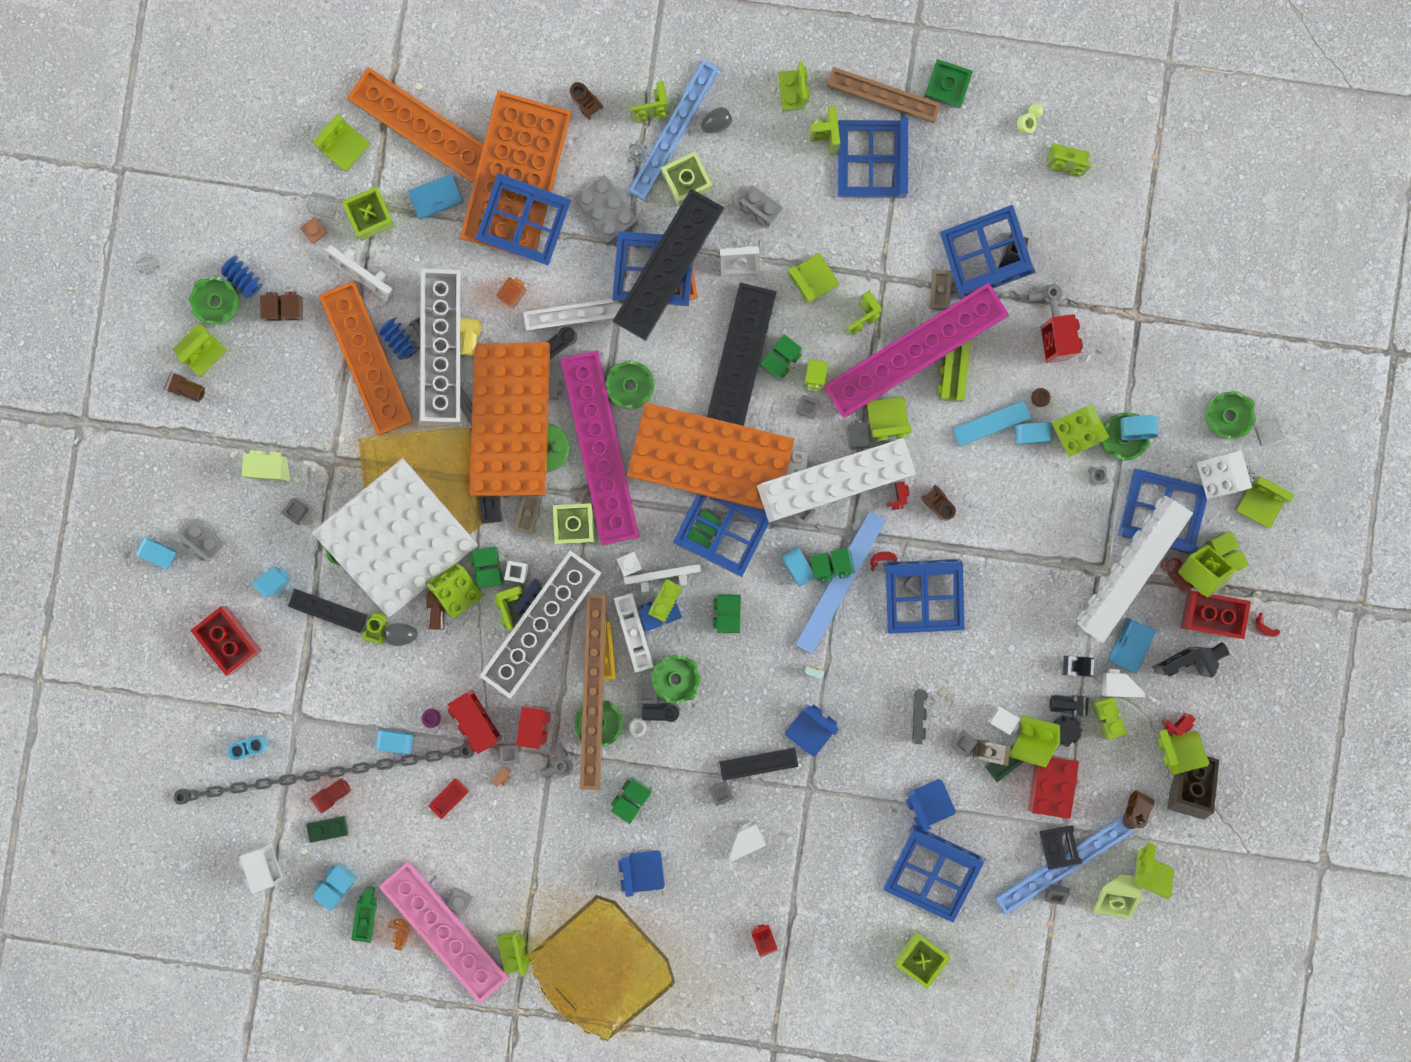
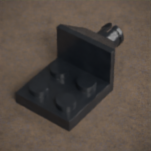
(1203, 658)

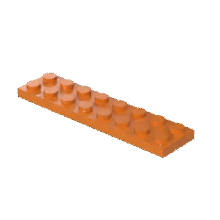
(417, 123)
(366, 358)

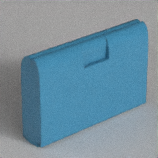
(435, 196)
(1131, 645)

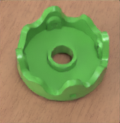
(205, 291)
(620, 375)
(1243, 415)
(1115, 447)
(559, 448)
(688, 680)
(612, 726)

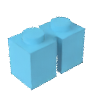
(334, 887)

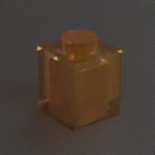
(511, 292)

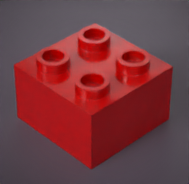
(532, 726)

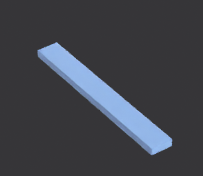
(673, 130)
(838, 587)
(1042, 877)

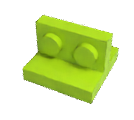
(827, 131)
(199, 350)

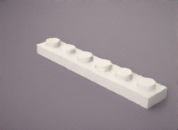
(571, 314)

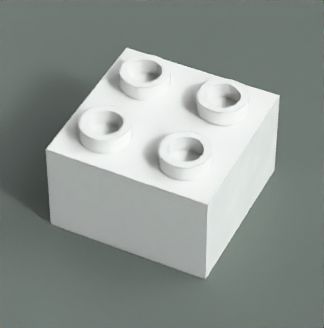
(1224, 475)
(260, 868)

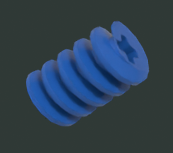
(240, 278)
(397, 340)

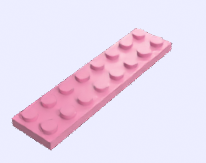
(444, 932)

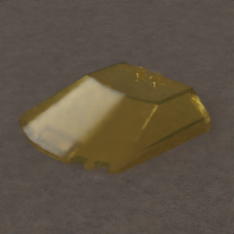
(437, 457)
(601, 968)

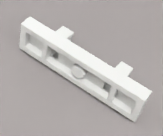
(347, 265)
(681, 572)
(633, 632)

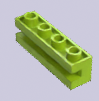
(954, 374)

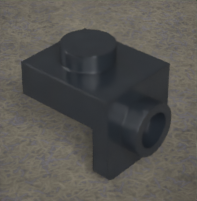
(1078, 666)

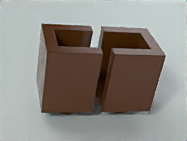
(278, 307)

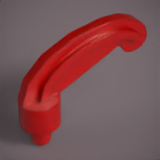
(881, 556)
(1264, 629)

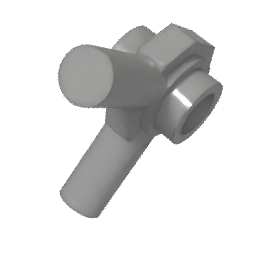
(1050, 294)
(562, 767)

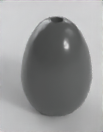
(716, 120)
(400, 634)

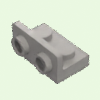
(760, 206)
(201, 540)

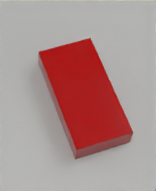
(448, 798)

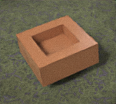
(313, 230)
(502, 777)

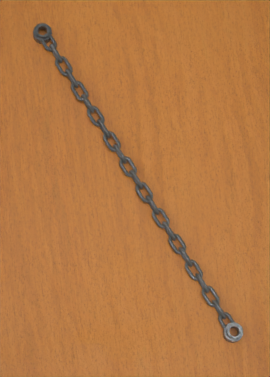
(187, 793)

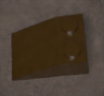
(1195, 791)

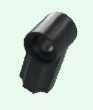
(557, 342)
(1074, 705)
(657, 712)

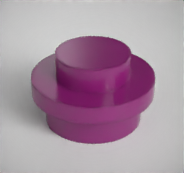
(431, 718)

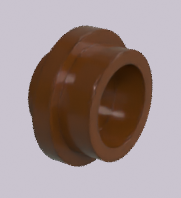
(1040, 397)

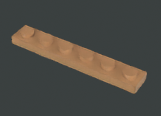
(883, 95)

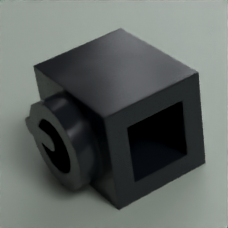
(1069, 730)

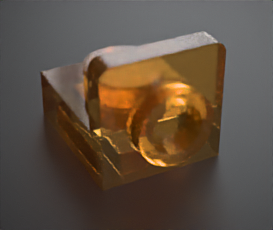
(400, 936)

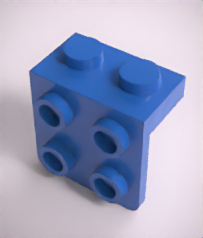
(811, 729)
(930, 804)
(641, 872)

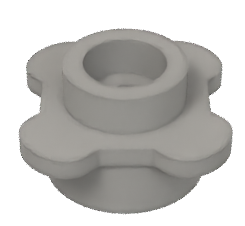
(1101, 471)

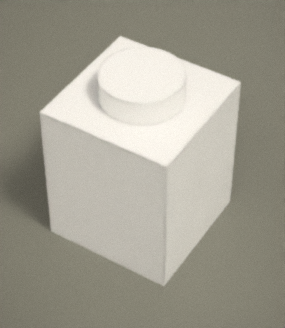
(629, 564)
(516, 571)
(1004, 720)

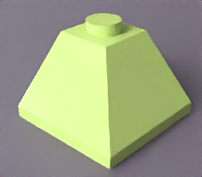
(1119, 897)

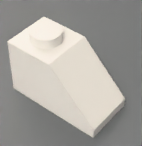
(1119, 685)
(746, 841)

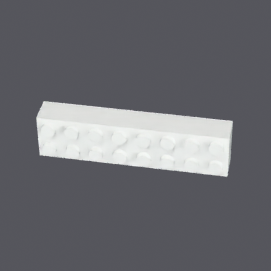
(439, 347)
(836, 480)
(1133, 568)
(540, 624)

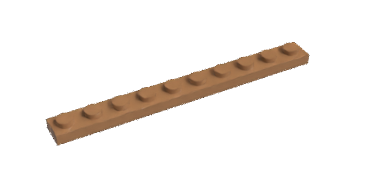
(593, 692)

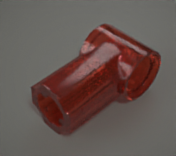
(1178, 580)
(327, 797)

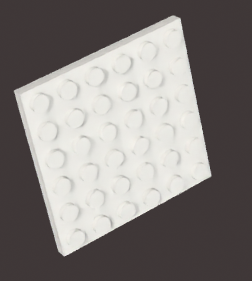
(395, 537)

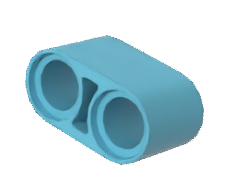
(1139, 427)
(1033, 433)
(156, 553)
(798, 566)
(394, 741)
(247, 747)

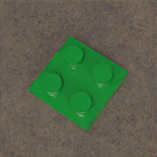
(948, 83)

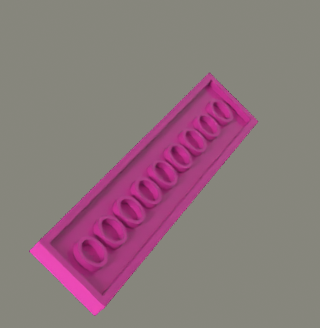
(916, 350)
(599, 447)

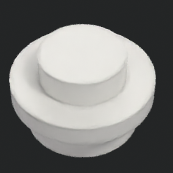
(637, 727)

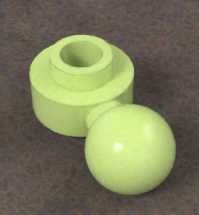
(1027, 122)

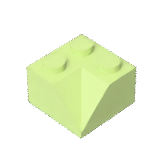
(685, 175)
(265, 467)
(573, 524)

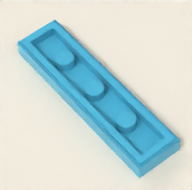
(991, 423)

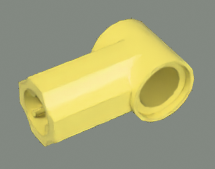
(469, 332)

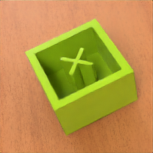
(368, 213)
(1080, 430)
(1207, 570)
(922, 959)

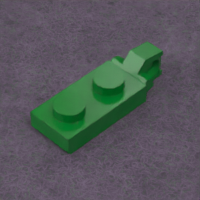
(365, 916)

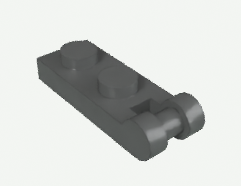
(919, 715)

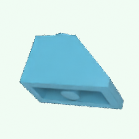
(272, 582)

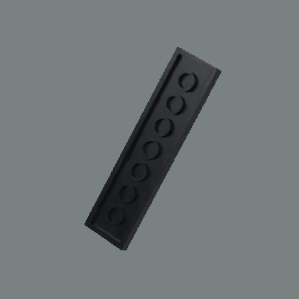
(668, 264)
(741, 354)

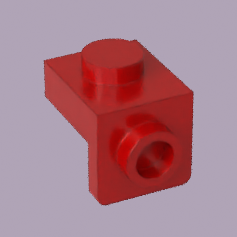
(902, 492)
(1183, 725)
(764, 940)

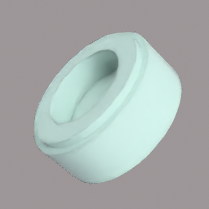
(814, 671)

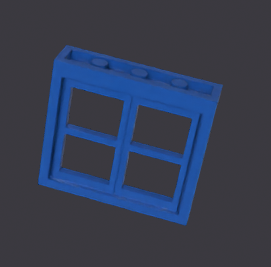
(899, 158)
(532, 193)
(644, 240)
(995, 276)
(1182, 545)
(709, 554)
(924, 569)
(945, 850)

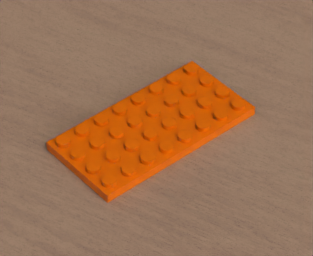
(524, 144)
(510, 419)
(707, 455)

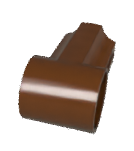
(181, 386)
(436, 612)

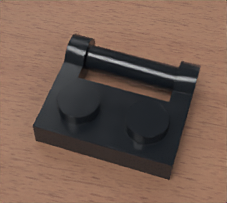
(1054, 849)

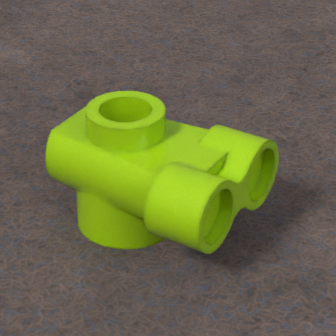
(375, 632)

